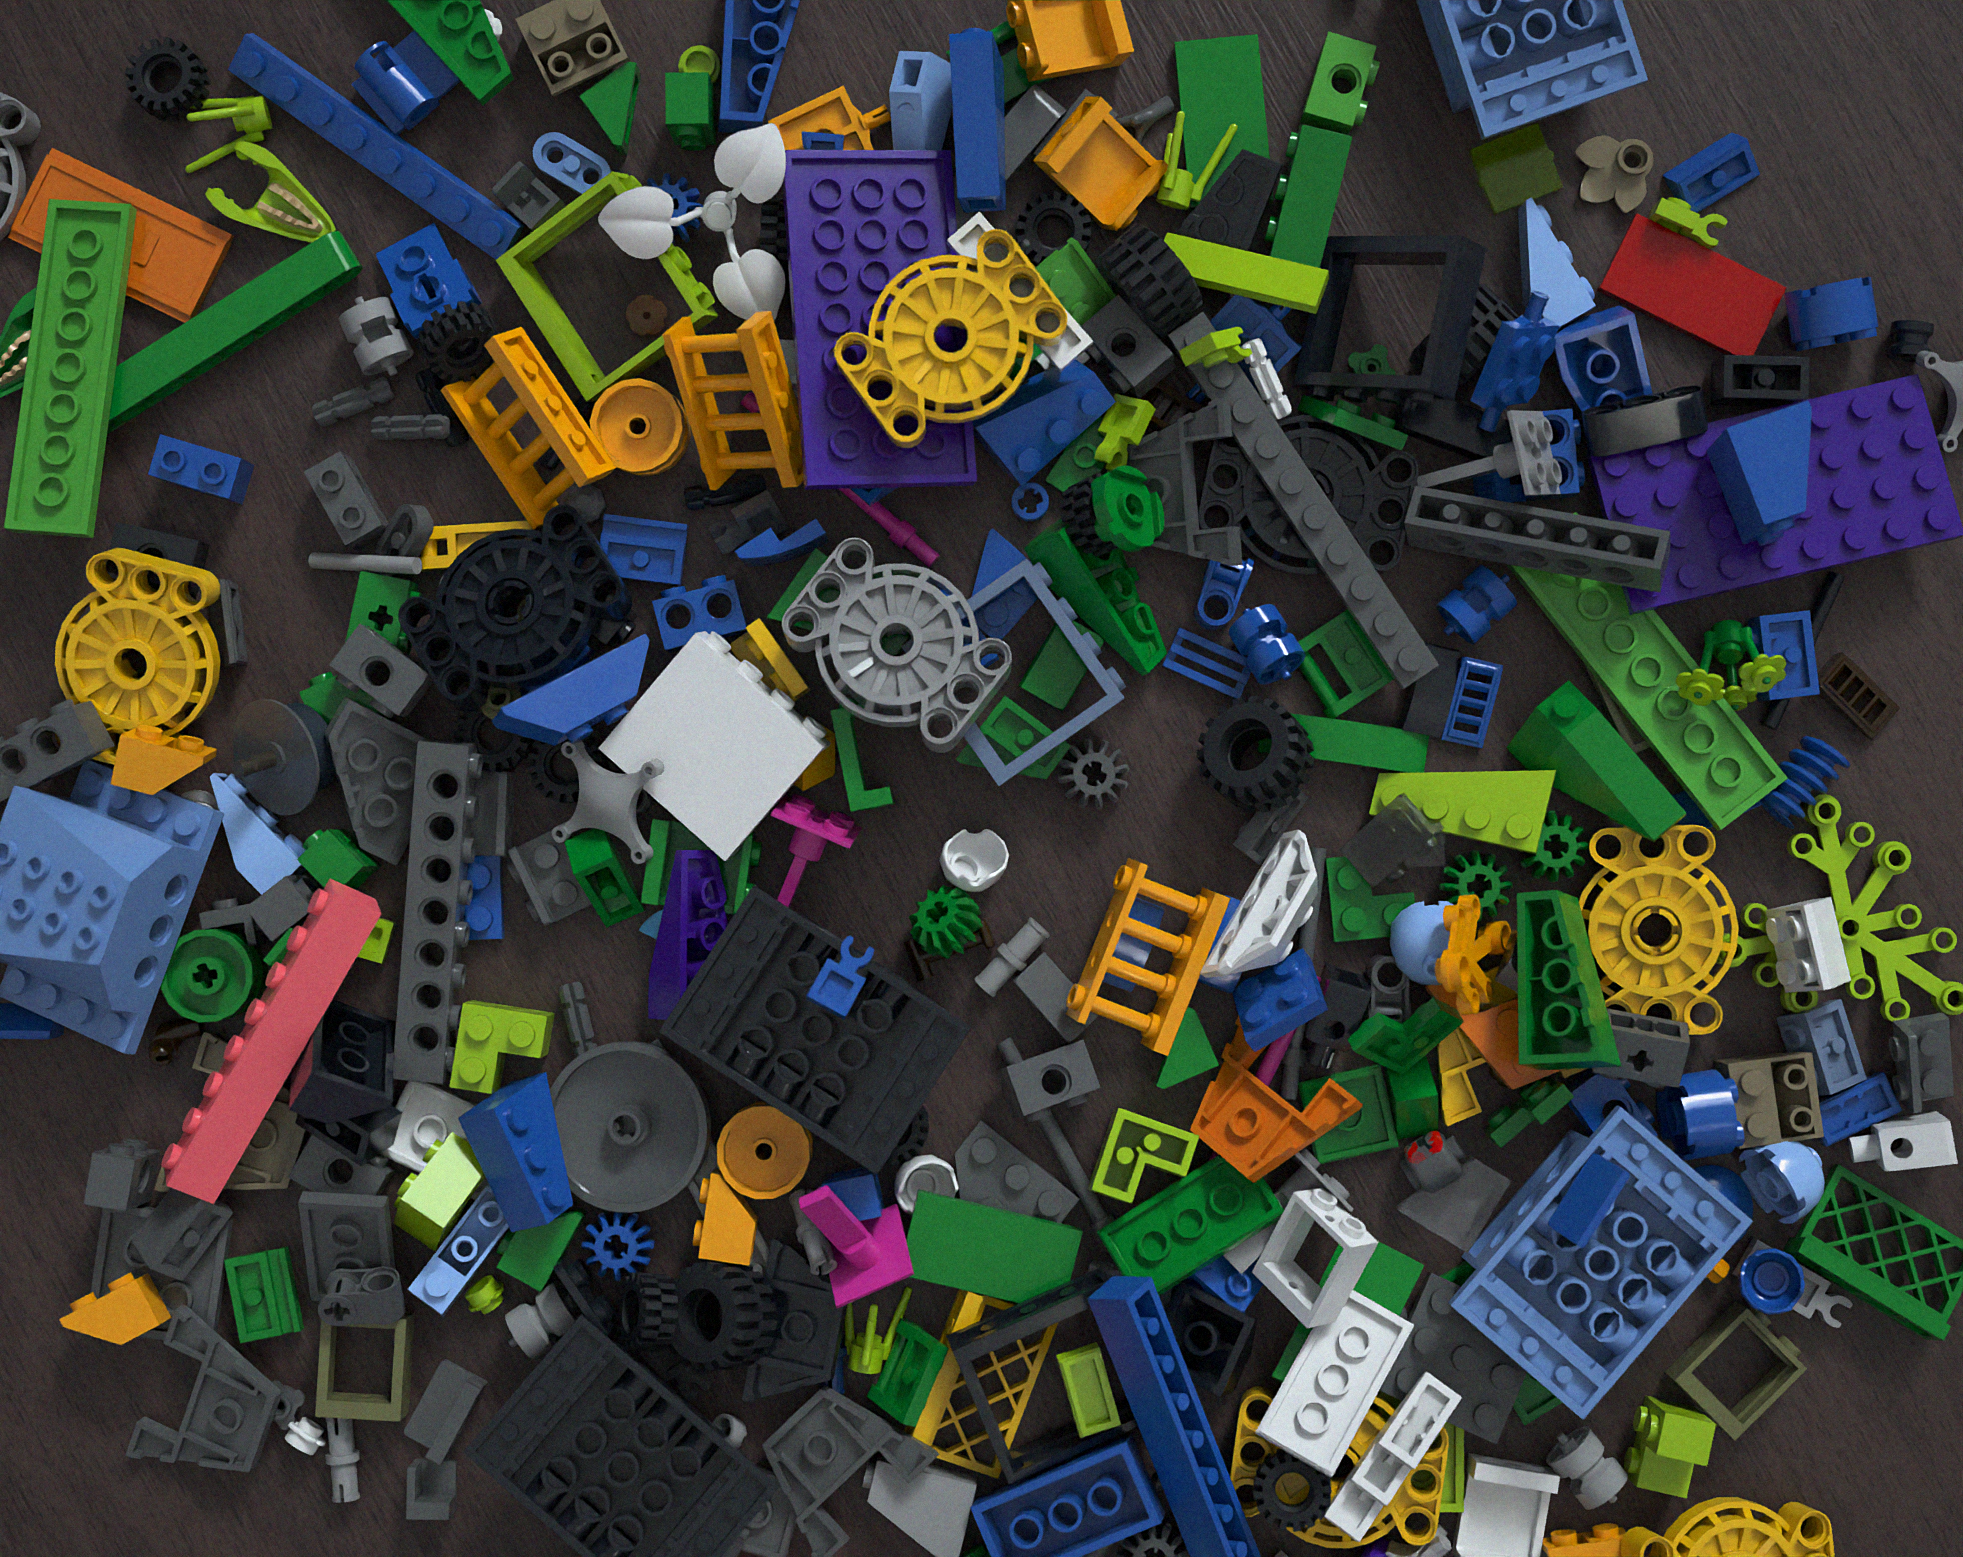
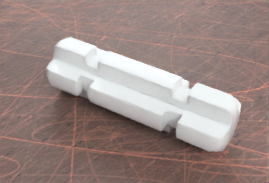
(1266, 379)

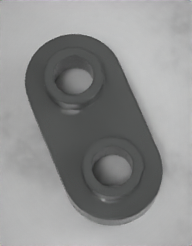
(405, 534)

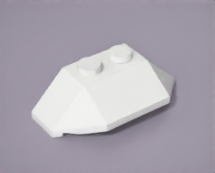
(1269, 911)

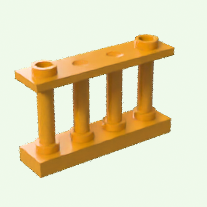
(766, 378)
(551, 410)
(1173, 988)

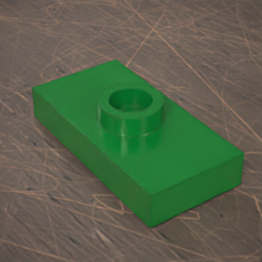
(1078, 459)

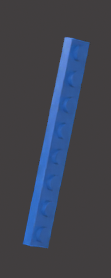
(375, 146)

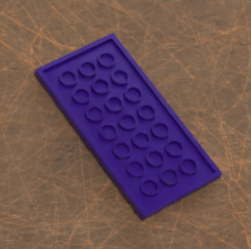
(848, 233)
(1870, 494)

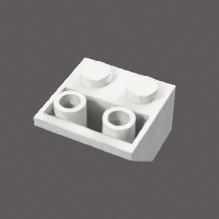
(1807, 946)

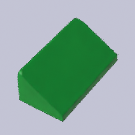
(1056, 669)

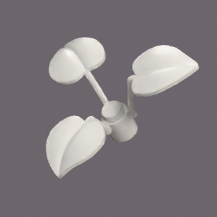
(750, 164)

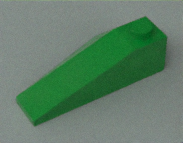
(1102, 594)
(1594, 763)

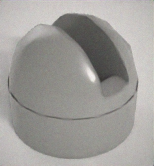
(738, 1428)

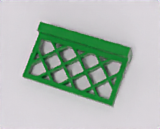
(1862, 1282)

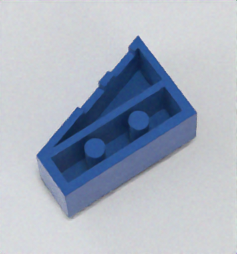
(1042, 419)
(521, 1152)

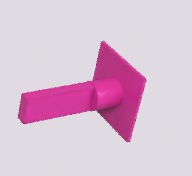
(810, 837)
(866, 1251)

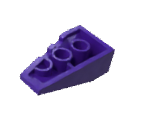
(688, 928)

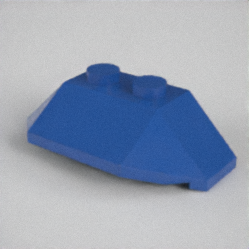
(579, 699)

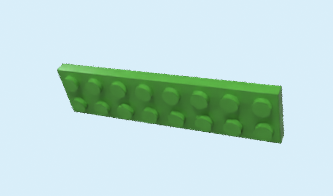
(70, 368)
(1638, 667)

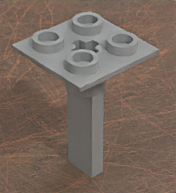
(1525, 455)
(1303, 1179)

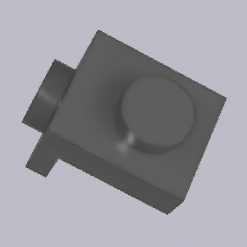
(527, 197)
(229, 913)

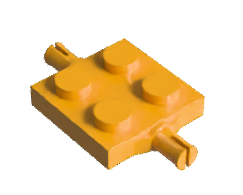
(832, 115)

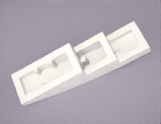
(1391, 1456)

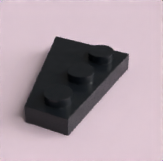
(1235, 203)

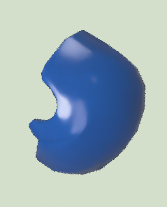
(1771, 1281)

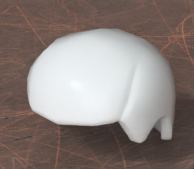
(974, 860)
(926, 1174)

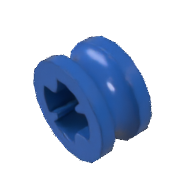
(1041, 508)

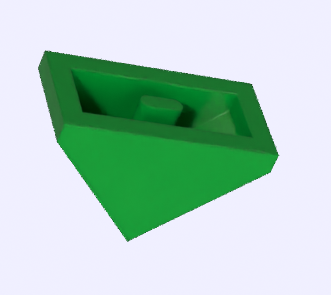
(614, 104)
(1188, 1055)
(1413, 1100)

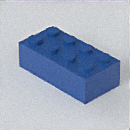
(1072, 1505)

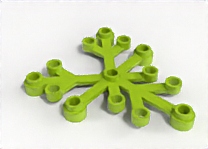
(1888, 955)

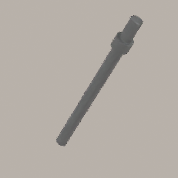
(1295, 1054)
(1064, 1154)

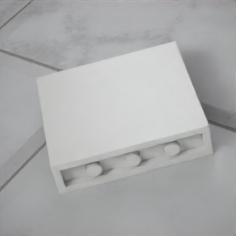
(722, 742)

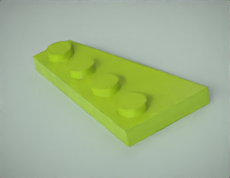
(1478, 806)

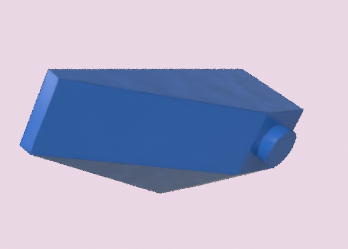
(1602, 358)

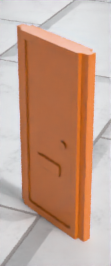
(171, 250)

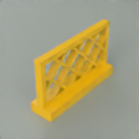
(964, 1312)

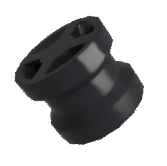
(1909, 339)

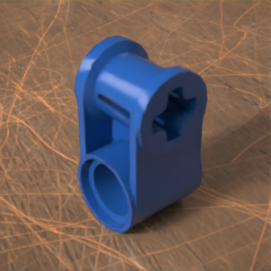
(1222, 584)

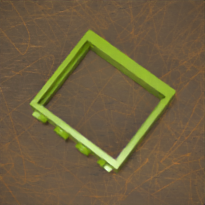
(549, 315)

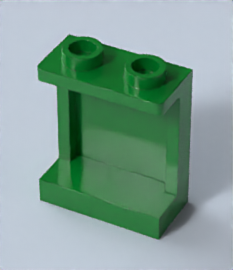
(851, 764)
(672, 836)

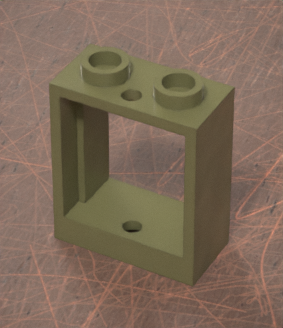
(1762, 1395)
(360, 1405)

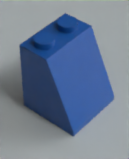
(1765, 471)

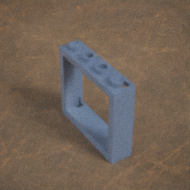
(1083, 645)

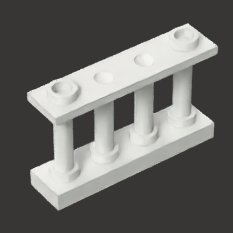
(1075, 339)

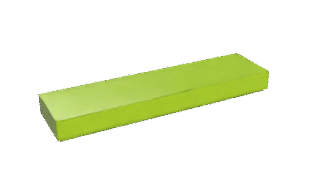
(1251, 273)

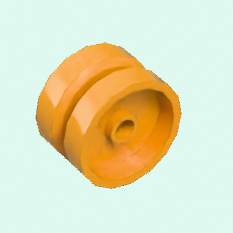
(650, 404)
(752, 1172)

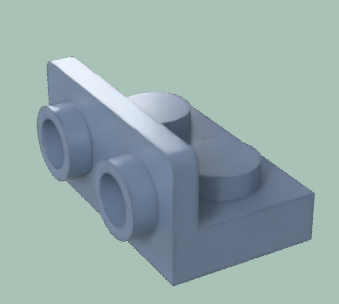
(1829, 1037)

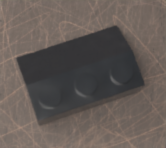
(344, 1066)

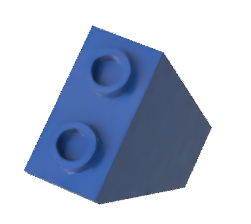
(978, 120)

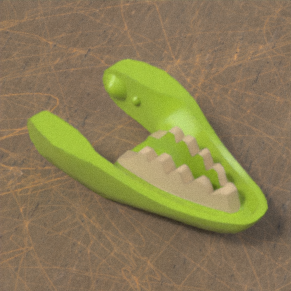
(284, 204)

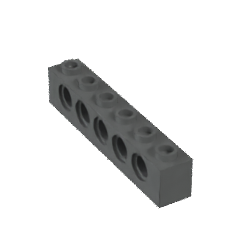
(1538, 538)
(80, 736)

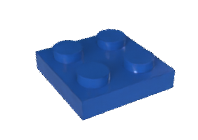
(1279, 1000)

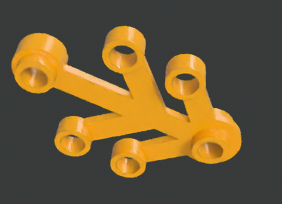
(1460, 960)

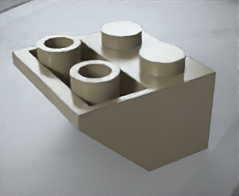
(571, 42)
(1775, 1097)

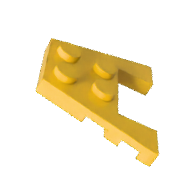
(1458, 1054)

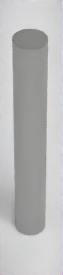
(365, 563)

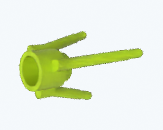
(248, 114)
(1176, 184)
(866, 1350)

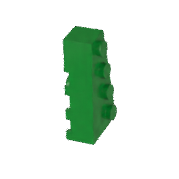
(1559, 990)

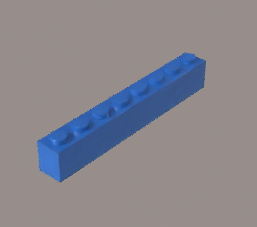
(1171, 1418)

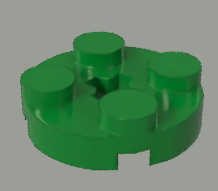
(1113, 497)

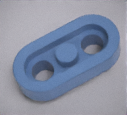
(575, 164)

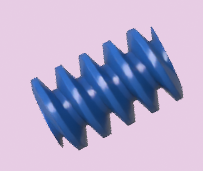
(1803, 775)

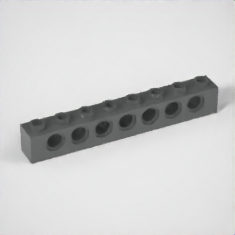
(412, 1056)

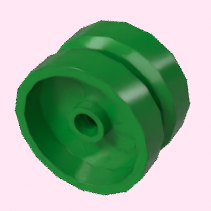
(189, 977)

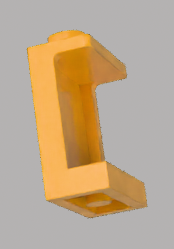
(1068, 36)
(1101, 165)

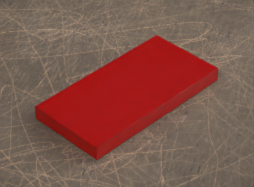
(1691, 288)

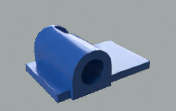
(402, 81)
(424, 277)

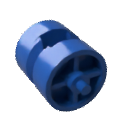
(1473, 607)
(1264, 640)

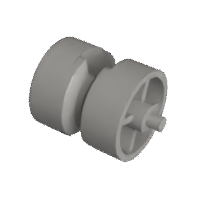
(374, 332)
(538, 1325)
(1591, 1475)

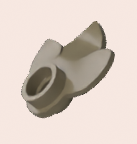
(1608, 173)

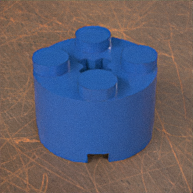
(1831, 310)
(1700, 1115)

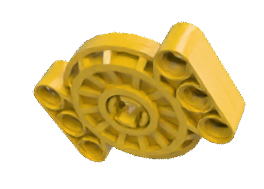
(957, 298)
(159, 625)
(1664, 887)
(1294, 1488)
(1733, 1532)

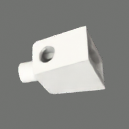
(1925, 1142)

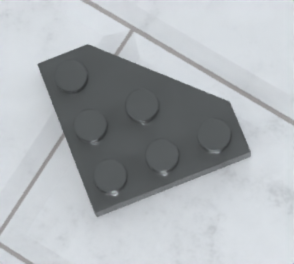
(375, 776)
(1004, 1177)

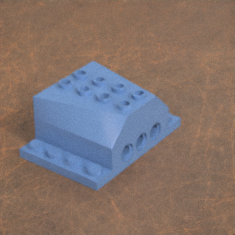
(1529, 56)
(97, 900)
(1591, 1310)

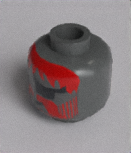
(1433, 1162)

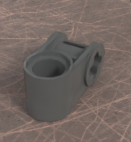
(1390, 997)
(365, 1294)

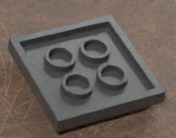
(118, 1256)
(1460, 1359)

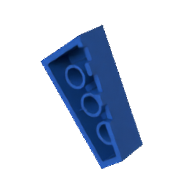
(751, 59)

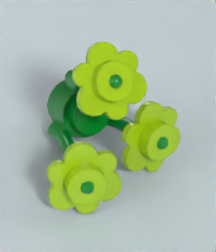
(1728, 643)

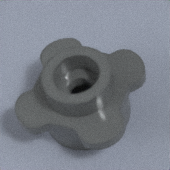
(292, 1401)

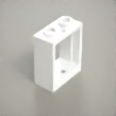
(1288, 1282)

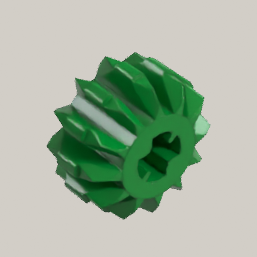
(1566, 837)
(1467, 874)
(945, 921)

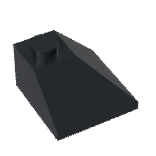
(1211, 1337)

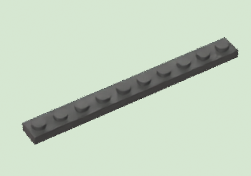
(1310, 513)

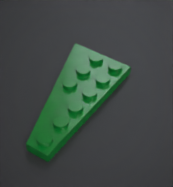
(462, 40)

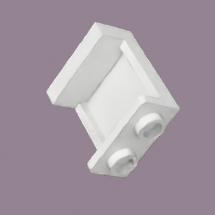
(1503, 1508)

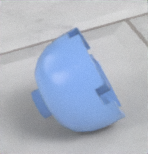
(1419, 940)
(1784, 1178)

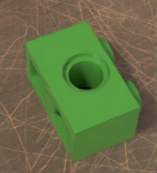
(1340, 59)

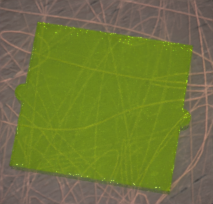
(1515, 169)

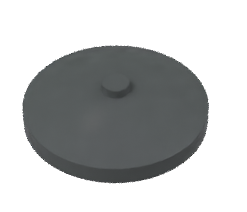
(630, 1125)

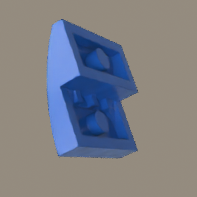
(768, 550)

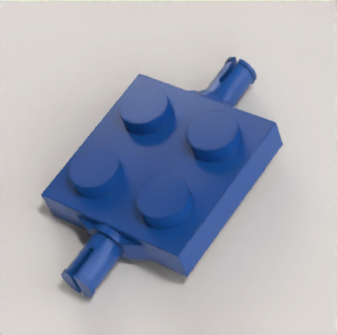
(1256, 323)
(1515, 362)

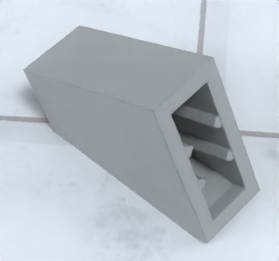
(929, 1508)

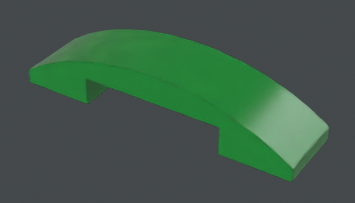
(1362, 744)

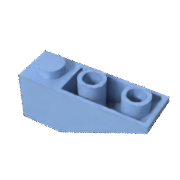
(920, 101)
(1548, 268)
(255, 841)
(461, 1254)

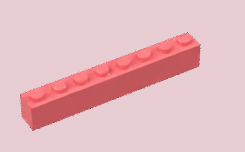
(270, 1041)

